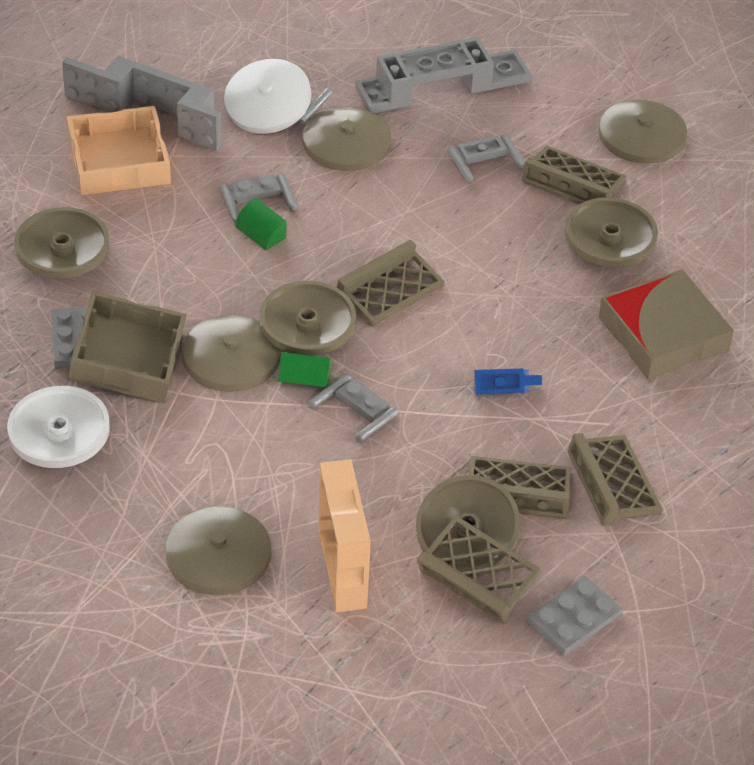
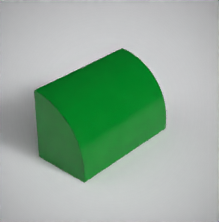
(261, 224)
(305, 369)

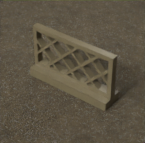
(565, 183)
(376, 270)
(595, 479)
(535, 500)
(466, 587)

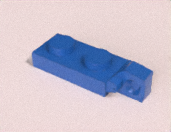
(504, 381)

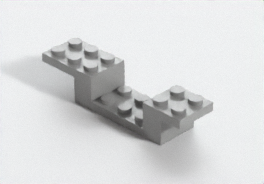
(461, 58)
(130, 81)

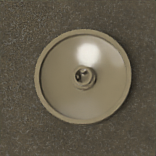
(642, 131)
(346, 138)
(611, 232)
(62, 242)
(307, 318)
(229, 353)
(480, 504)
(218, 550)

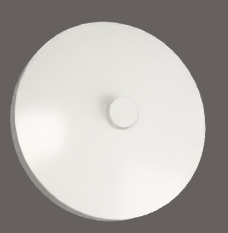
(267, 96)
(58, 426)

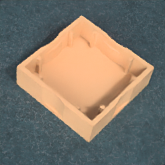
(118, 150)
(343, 535)

